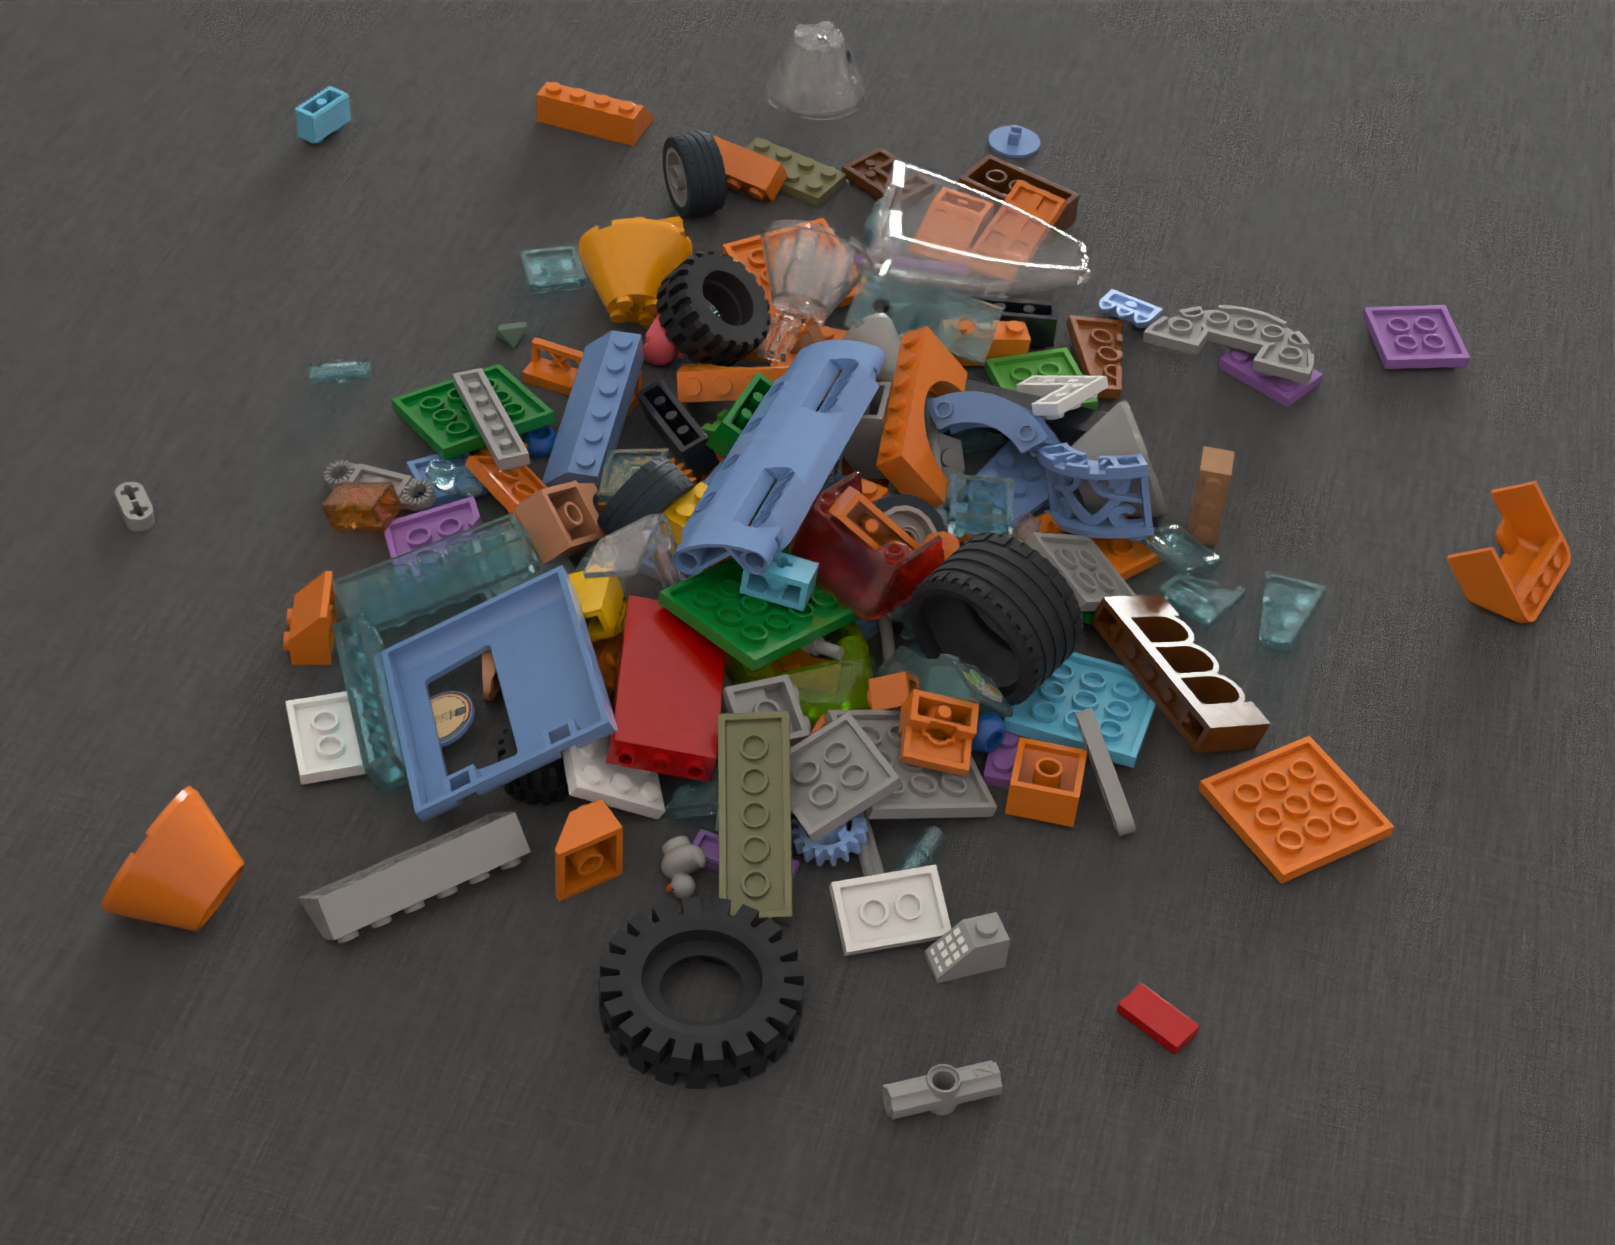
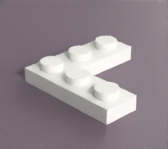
(1061, 392)

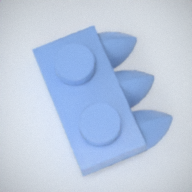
(1129, 308)

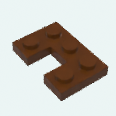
(871, 171)

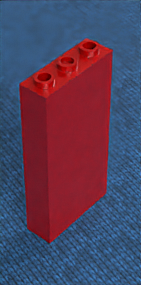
(665, 694)

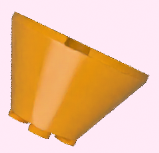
(630, 263)

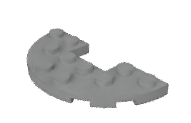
(1277, 347)

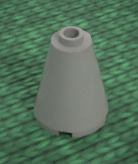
(882, 333)

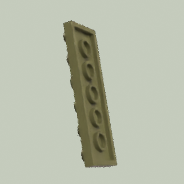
(755, 813)

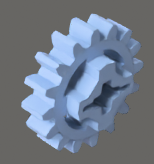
(833, 845)

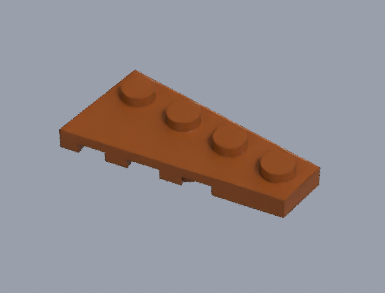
(1098, 350)

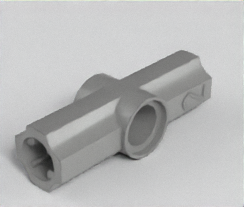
(958, 1087)

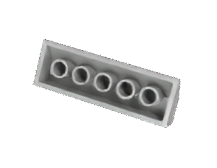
(416, 875)

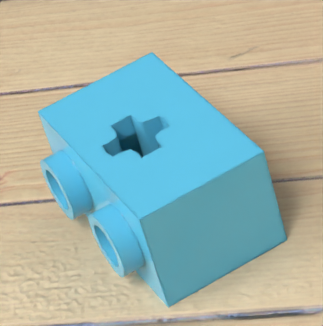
(786, 582)

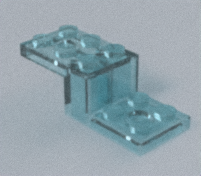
(930, 306)

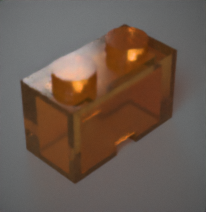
(362, 505)

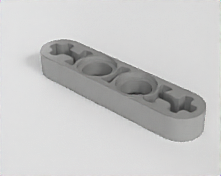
(1105, 772)

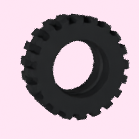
(730, 291)

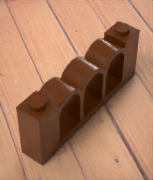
(1226, 719)

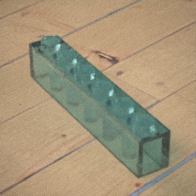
(370, 701)

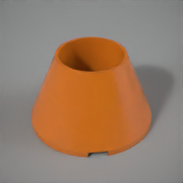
(178, 869)

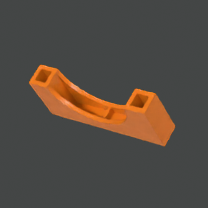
(720, 383)
(904, 450)

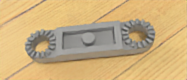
(403, 484)

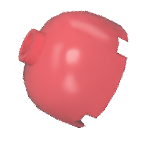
(658, 349)

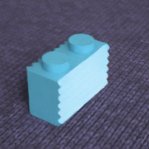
(322, 114)

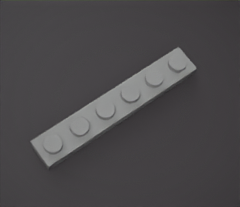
(491, 419)

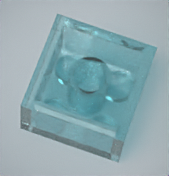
(980, 505)

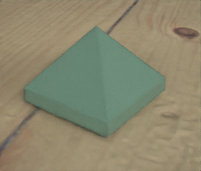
(511, 333)

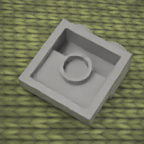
(768, 696)

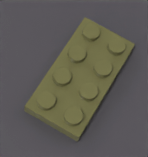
(806, 178)

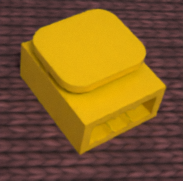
(601, 604)

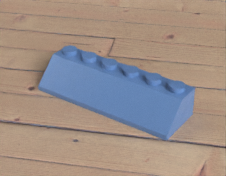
(595, 409)

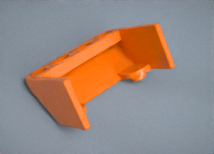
(1531, 562)

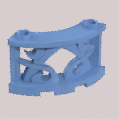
(984, 410)
(1066, 463)

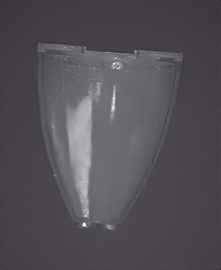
(968, 240)

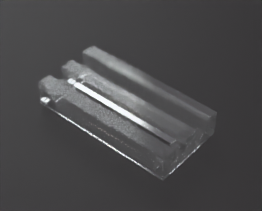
(784, 326)

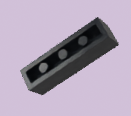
(677, 428)

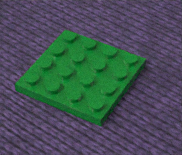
(445, 423)

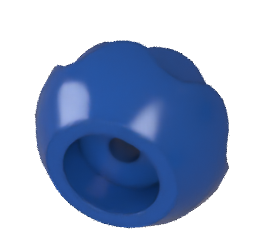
(540, 441)
(989, 733)

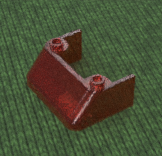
(853, 571)

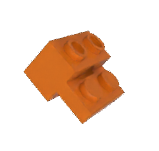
(937, 732)

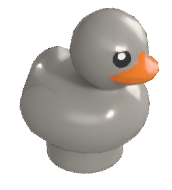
(679, 862)

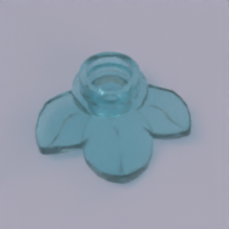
(452, 478)

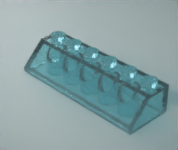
(439, 574)

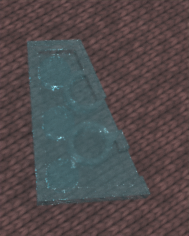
(1287, 610)

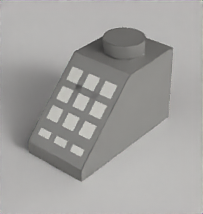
(969, 948)

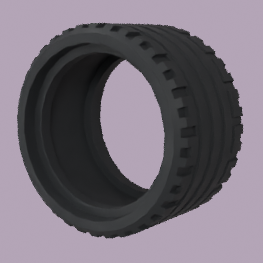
(999, 610)

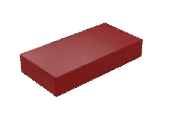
(1158, 1018)

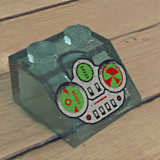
(964, 682)

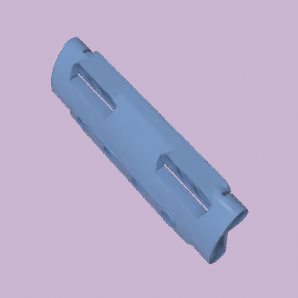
(783, 443)

